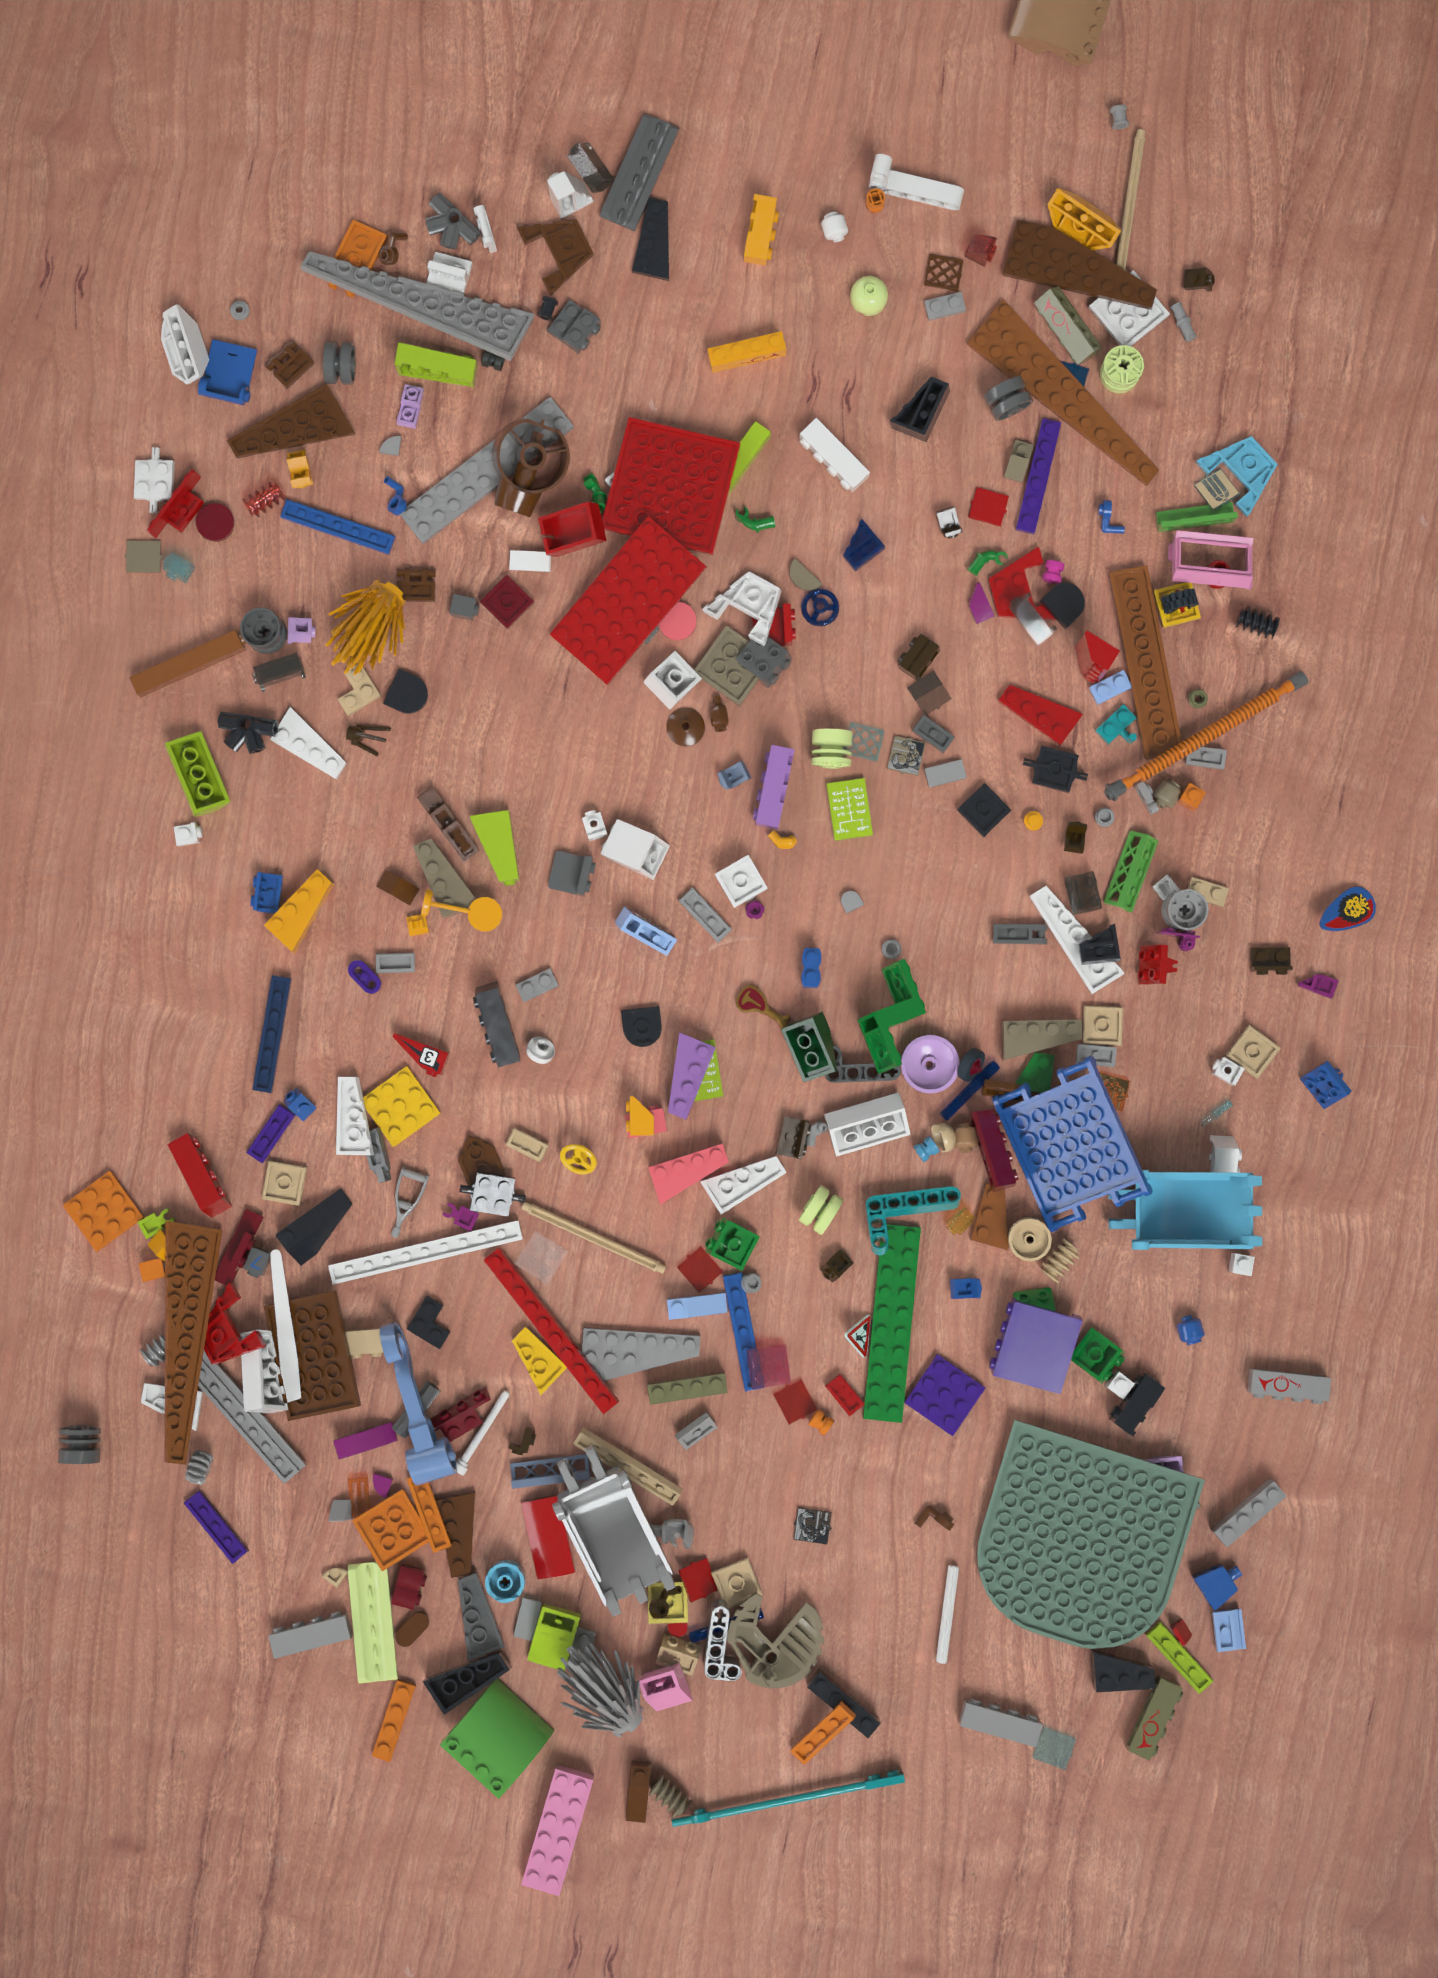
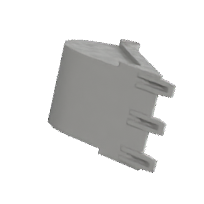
(611, 1533)

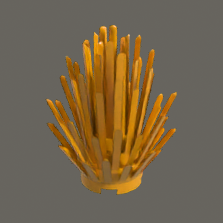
(369, 625)

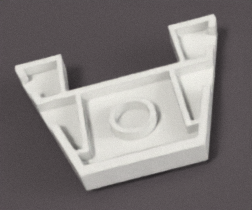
(753, 597)

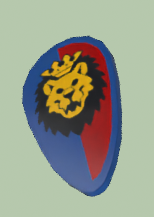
(1349, 910)

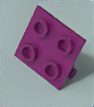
(1187, 938)

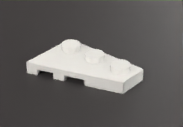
(154, 1397)

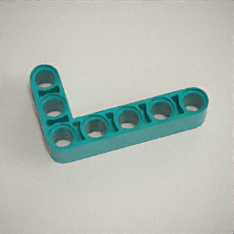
(905, 1208)

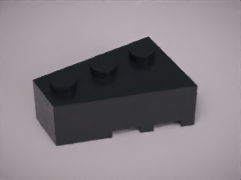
(1120, 1674)

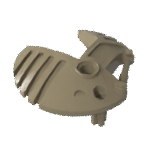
(793, 1648)

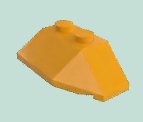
(1082, 220)

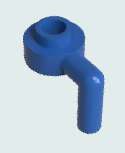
(397, 503)
(1105, 510)

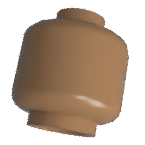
(965, 1138)

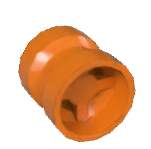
(876, 204)
(821, 1422)

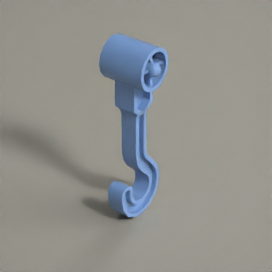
(429, 1457)

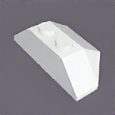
(183, 345)

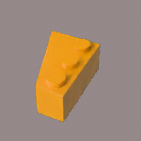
(761, 230)

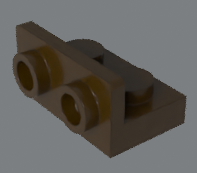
(1270, 960)

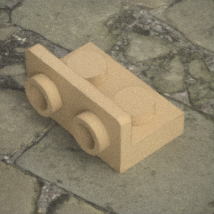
(678, 1651)

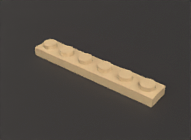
(635, 1470)

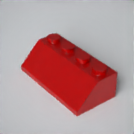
(1094, 656)

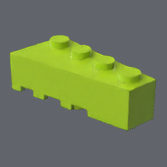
(435, 365)

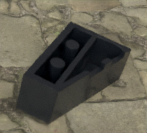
(922, 410)
(1136, 1403)

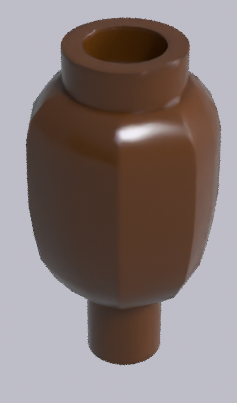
(719, 715)

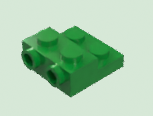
(731, 1243)
(1097, 1356)

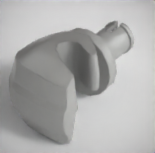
(673, 1529)

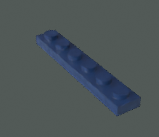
(272, 1034)

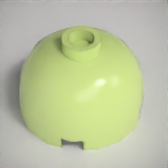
(869, 295)

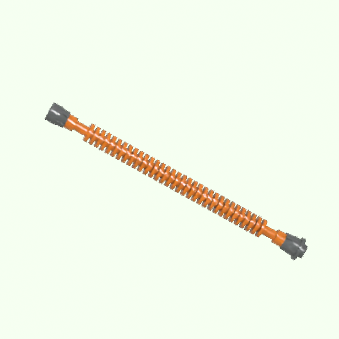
(1204, 736)

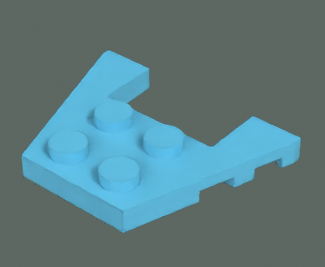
(1249, 465)

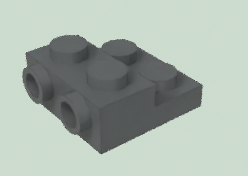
(575, 327)

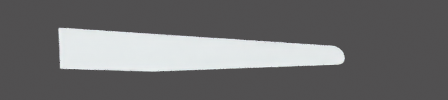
(286, 1340)

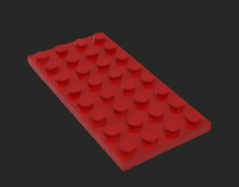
(628, 600)

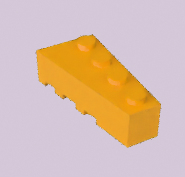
(299, 911)

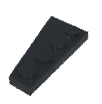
(653, 245)

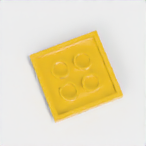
(400, 1106)

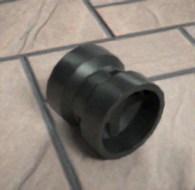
(492, 360)

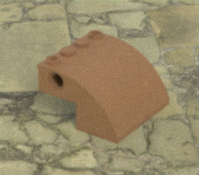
(1060, 26)

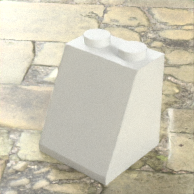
(635, 849)

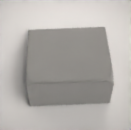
(340, 1510)

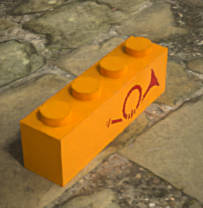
(746, 352)

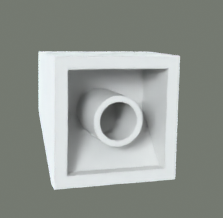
(672, 680)

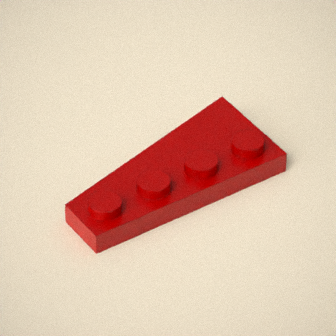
(1044, 715)

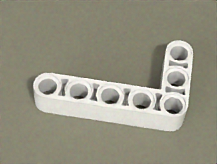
(912, 186)

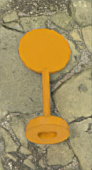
(483, 912)

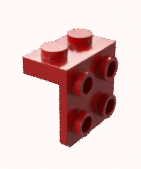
(781, 627)

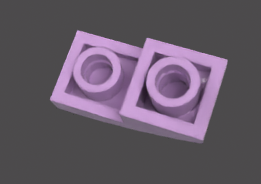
(410, 406)

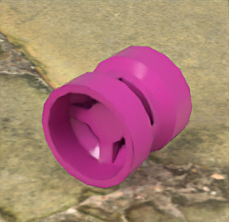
(1053, 571)

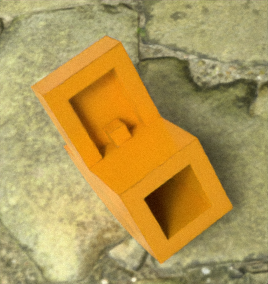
(299, 469)

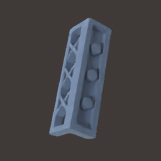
(545, 1479)

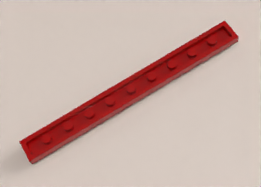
(551, 1330)

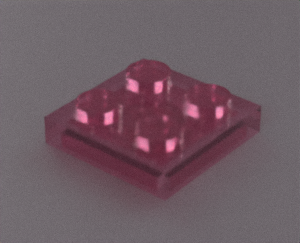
(768, 1366)

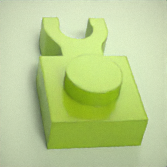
(154, 1223)

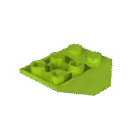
(553, 1636)

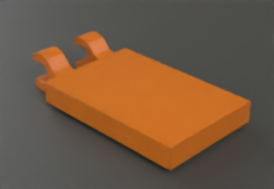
(360, 248)

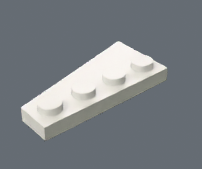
(737, 1185)

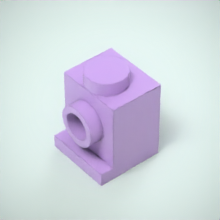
(300, 630)

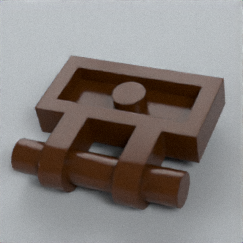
(293, 368)
(417, 590)

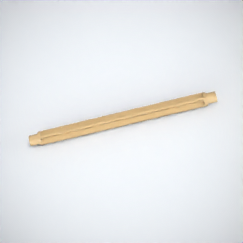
(1130, 198)
(593, 1237)

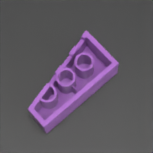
(774, 787)

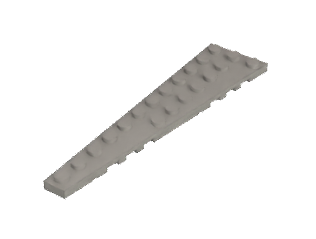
(467, 319)

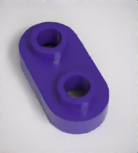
(364, 977)

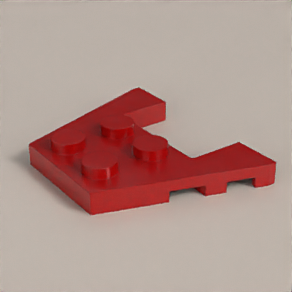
(1013, 582)
(222, 1337)

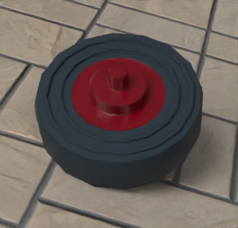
(971, 1064)

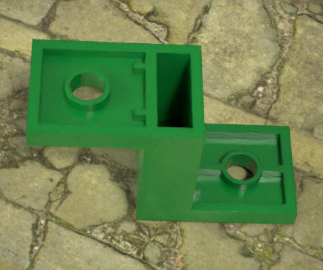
(877, 1024)

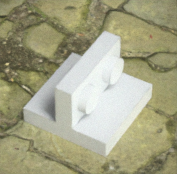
(449, 272)
(741, 881)

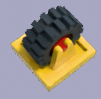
(1177, 604)

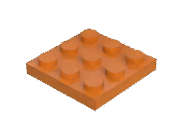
(103, 1211)
(391, 1530)

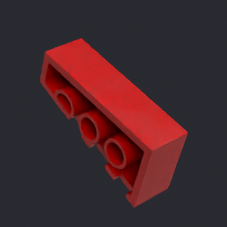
(199, 1176)

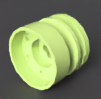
(1115, 377)
(831, 748)

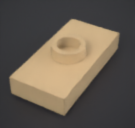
(527, 1145)

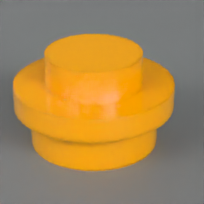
(1033, 821)

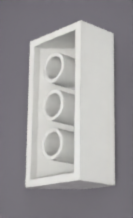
(867, 1124)

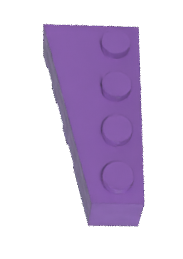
(689, 1070)

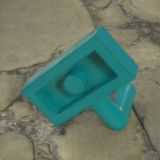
(1116, 725)

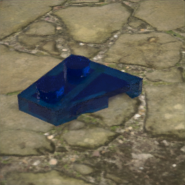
(862, 547)

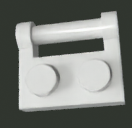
(483, 224)

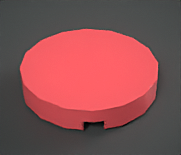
(679, 622)

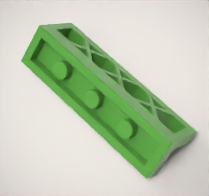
(1195, 517)
(1135, 871)

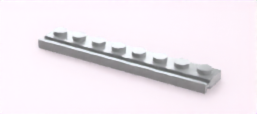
(251, 1425)

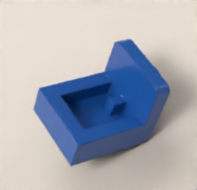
(299, 1104)
(965, 1288)

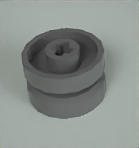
(339, 362)
(1008, 398)

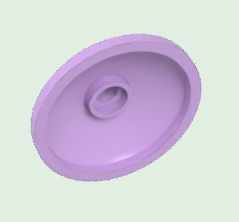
(944, 1061)

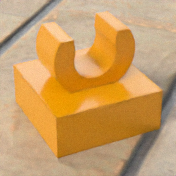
(417, 925)

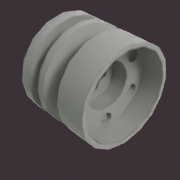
(1191, 901)

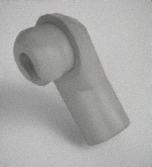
(816, 1129)

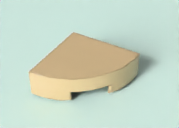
(335, 1575)

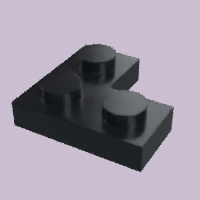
(424, 1326)

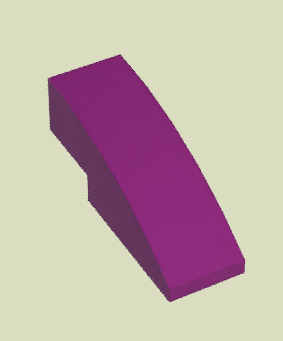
(365, 1440)

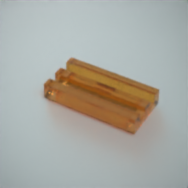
(358, 1480)

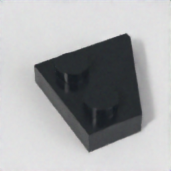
(1100, 948)

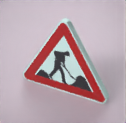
(859, 1335)

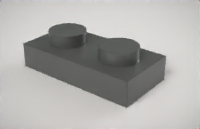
(933, 734)

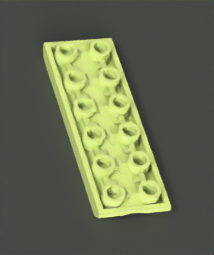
(372, 1623)

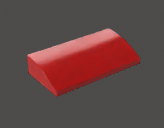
(547, 1538)

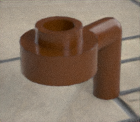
(388, 254)
(943, 1519)

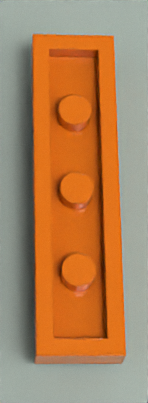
(430, 1516)
(393, 1720)
(822, 1733)

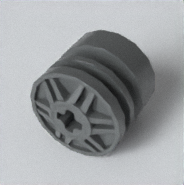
(255, 625)
(79, 1445)

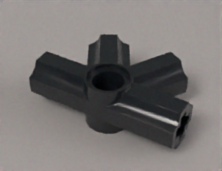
(250, 736)

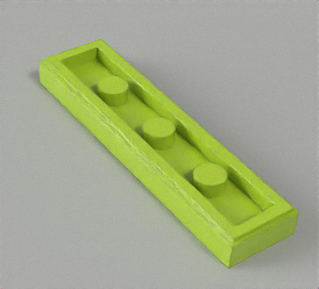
(1179, 1657)

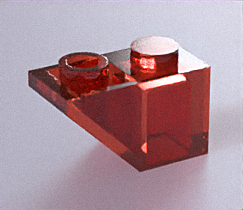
(981, 249)

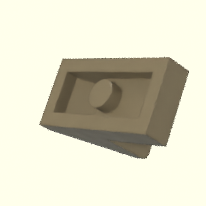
(1018, 461)

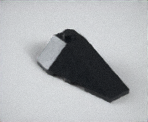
(310, 1231)

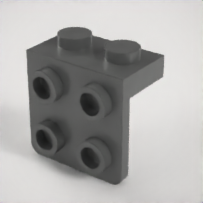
(765, 661)
(571, 873)

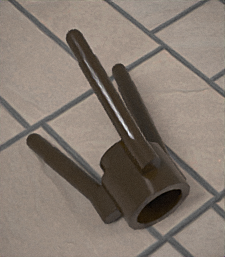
(357, 734)

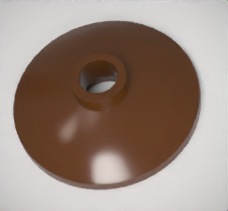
(692, 734)

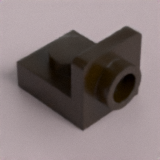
(836, 1266)

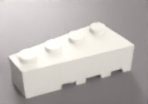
(260, 1378)

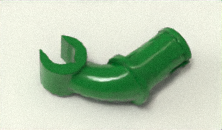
(598, 495)
(755, 524)
(983, 558)

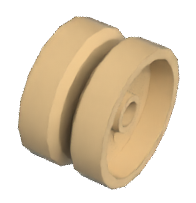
(1029, 1227)

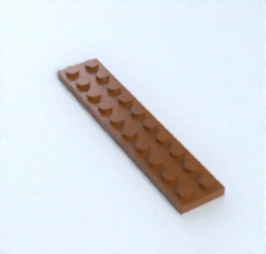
(1145, 660)

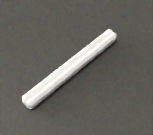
(947, 1614)

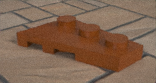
(991, 1219)

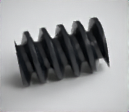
(1257, 622)

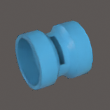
(926, 1149)

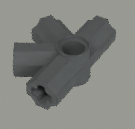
(451, 231)

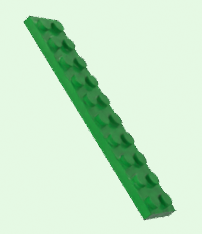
(892, 1325)

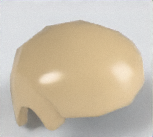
(943, 1136)

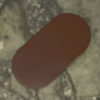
(412, 1629)

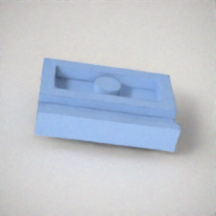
(1228, 1630)

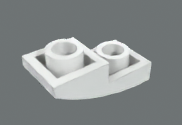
(530, 561)

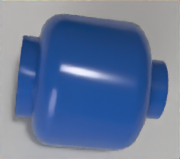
(1190, 1330)

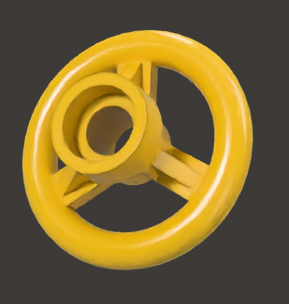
(579, 1157)

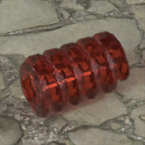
(264, 499)

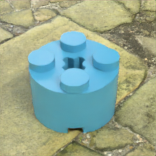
(498, 1589)

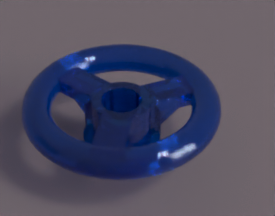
(827, 607)

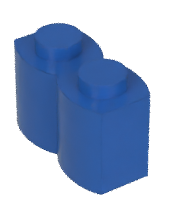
(811, 974)

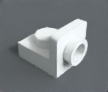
(188, 834)

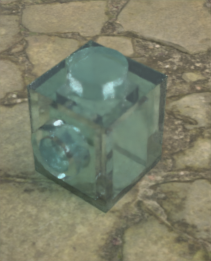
(177, 568)

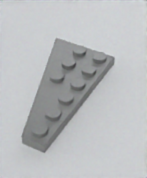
(626, 1352)

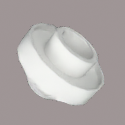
(540, 1050)

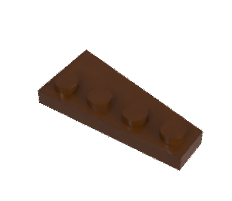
(459, 1521)

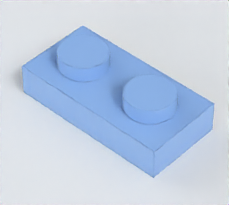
(1110, 687)

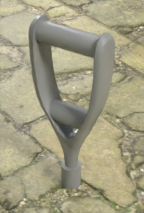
(403, 1204)

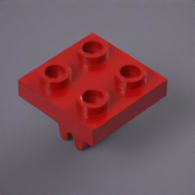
(1154, 965)

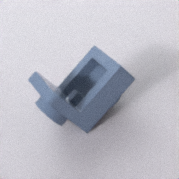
(734, 775)

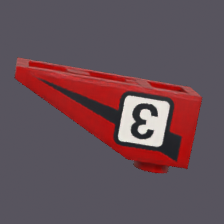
(426, 1057)

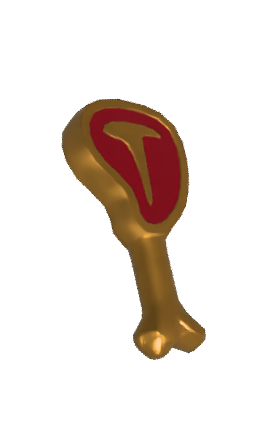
(752, 999)

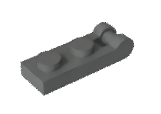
(1019, 934)

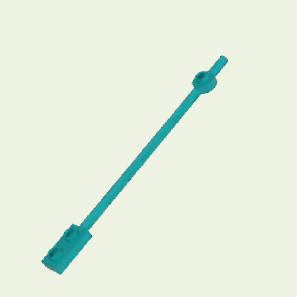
(873, 1781)

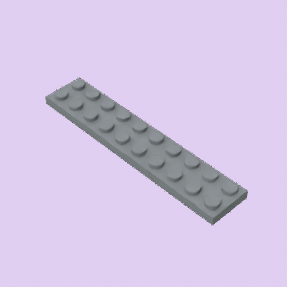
(478, 476)

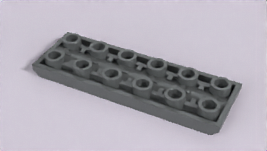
(639, 172)

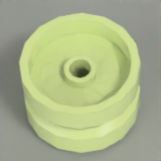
(820, 1209)

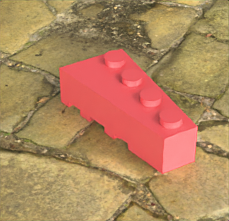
(680, 1173)

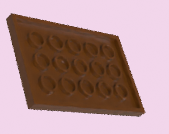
(322, 1356)

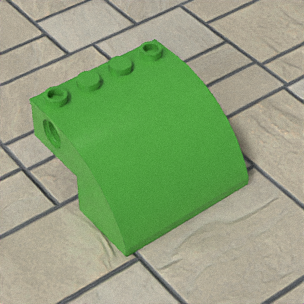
(497, 1738)

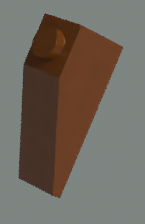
(638, 1791)

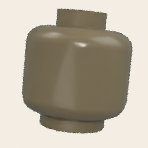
(1167, 794)

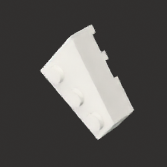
(568, 193)
(1224, 1155)

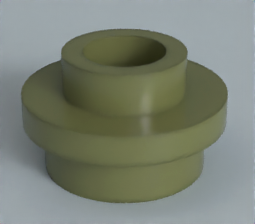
(1198, 692)

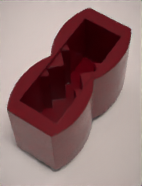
(408, 1587)

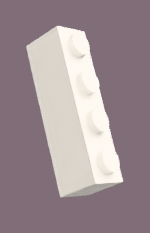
(834, 455)

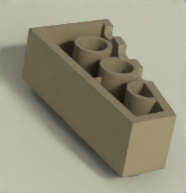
(442, 878)
(1036, 1035)

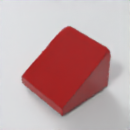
(1181, 1631)

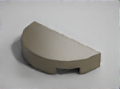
(802, 577)

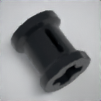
(547, 308)

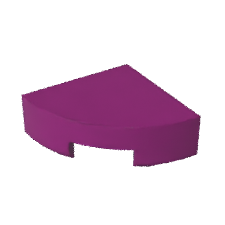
(382, 1484)

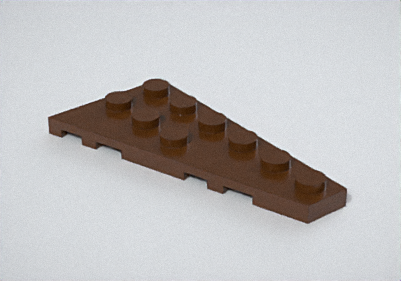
(301, 423)

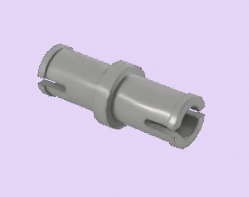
(1183, 322)

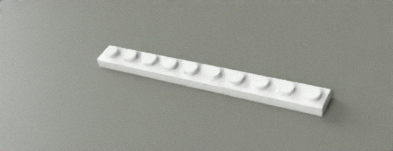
(425, 1252)

